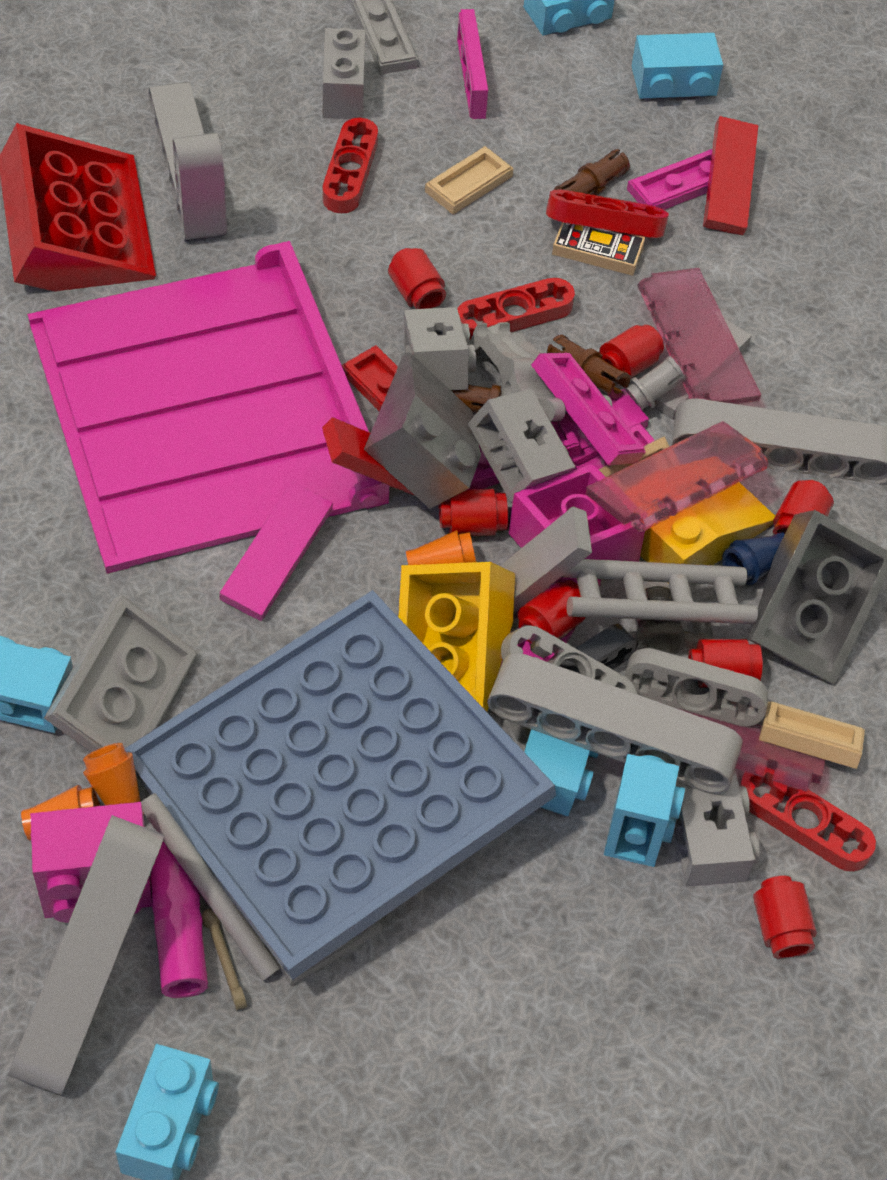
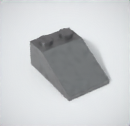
(424, 435)
(818, 594)

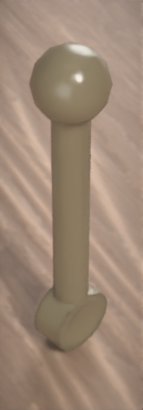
(211, 922)

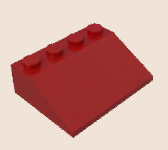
(72, 212)

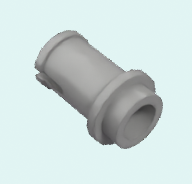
(655, 383)

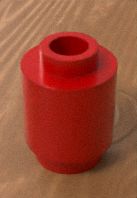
(417, 279)
(633, 349)
(801, 498)
(476, 512)
(549, 610)
(729, 654)
(785, 917)

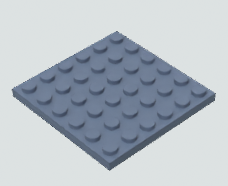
(337, 780)

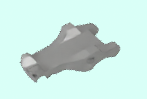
(514, 361)

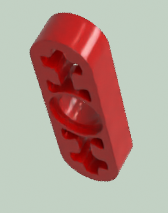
(347, 152)
(607, 213)
(526, 296)
(830, 850)

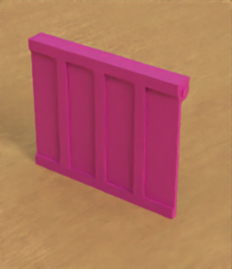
(199, 407)

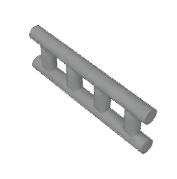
(677, 575)

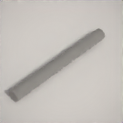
(209, 887)

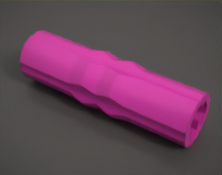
(177, 928)

